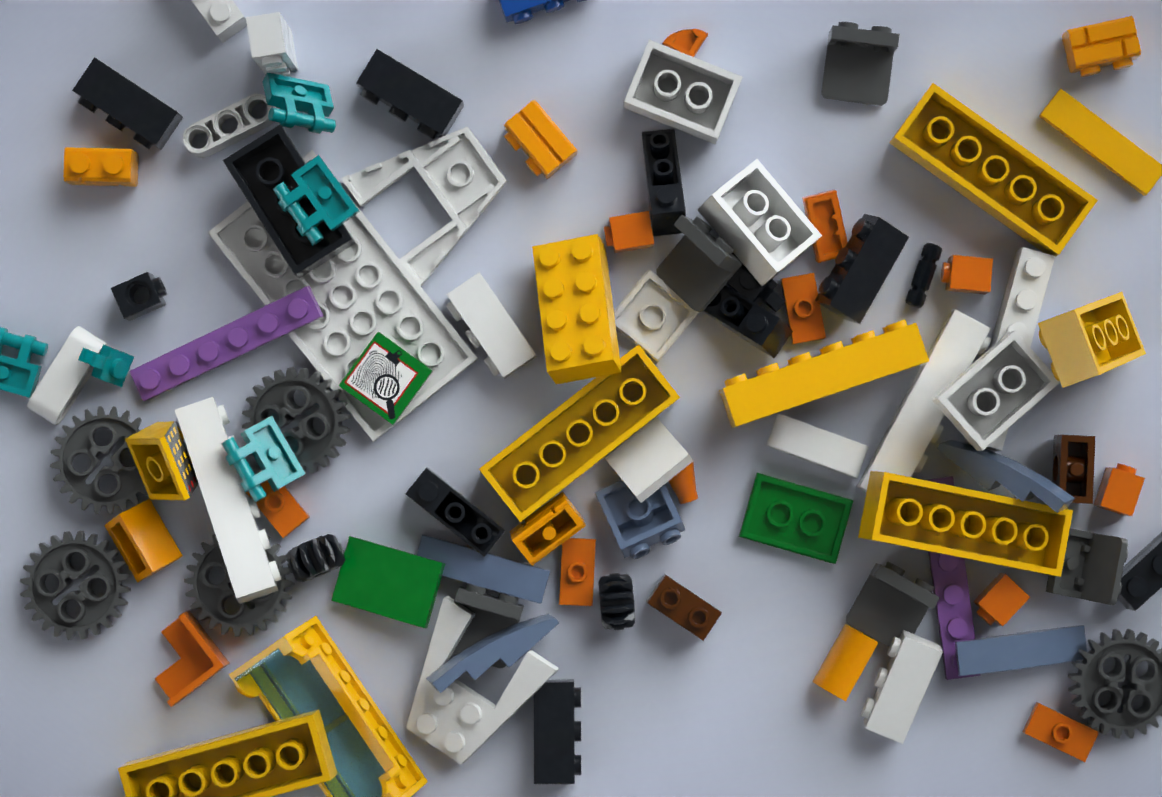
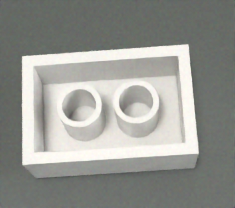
(682, 91)
(759, 222)
(996, 390)

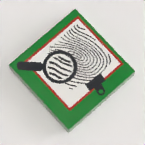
(385, 378)

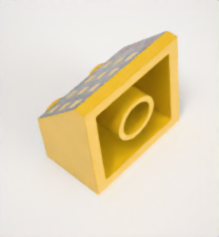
(163, 462)

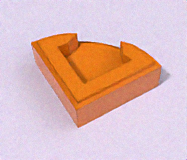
(686, 41)

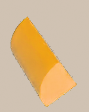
(143, 540)
(845, 662)

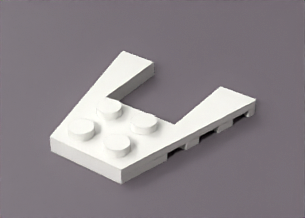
(458, 176)
(459, 717)

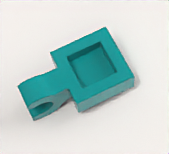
(109, 365)

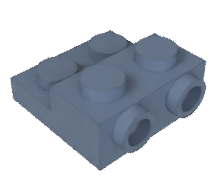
(637, 523)

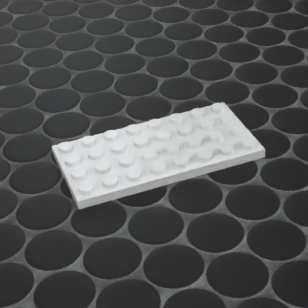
(358, 295)

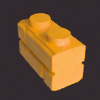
(1101, 45)
(539, 139)
(101, 167)
(547, 528)

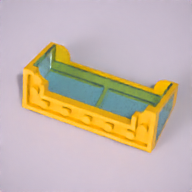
(309, 674)

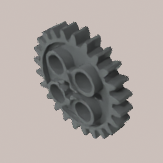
(280, 397)
(81, 441)
(57, 561)
(213, 597)
(1093, 681)

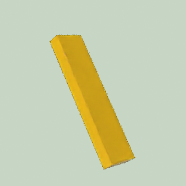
(1102, 142)

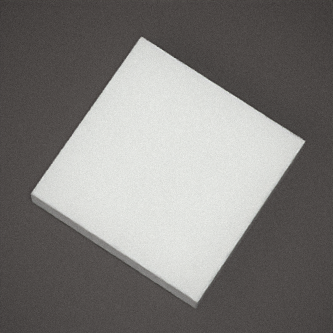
(653, 316)
(649, 459)

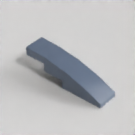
(996, 470)
(487, 572)
(503, 645)
(1020, 650)

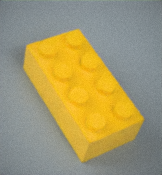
(576, 309)
(1091, 339)

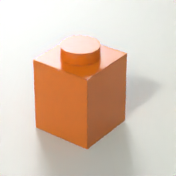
(629, 232)
(967, 274)
(1119, 490)
(1000, 600)

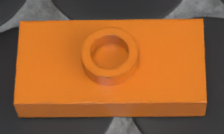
(825, 215)
(801, 308)
(281, 509)
(577, 572)
(1060, 732)

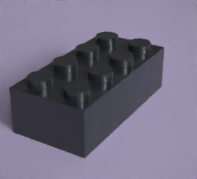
(257, 172)

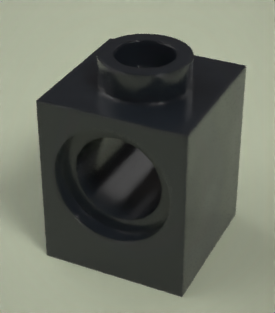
(125, 293)

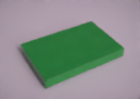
(796, 518)
(388, 582)

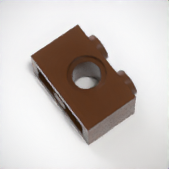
(1074, 466)
(683, 607)

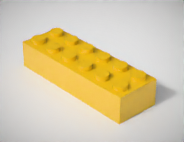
(993, 171)
(823, 375)
(578, 434)
(965, 523)
(239, 764)

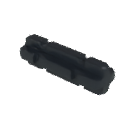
(923, 275)

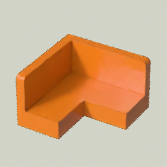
(198, 660)

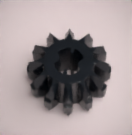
(315, 558)
(616, 601)

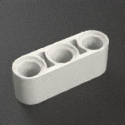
(213, 126)
(64, 377)
(817, 445)

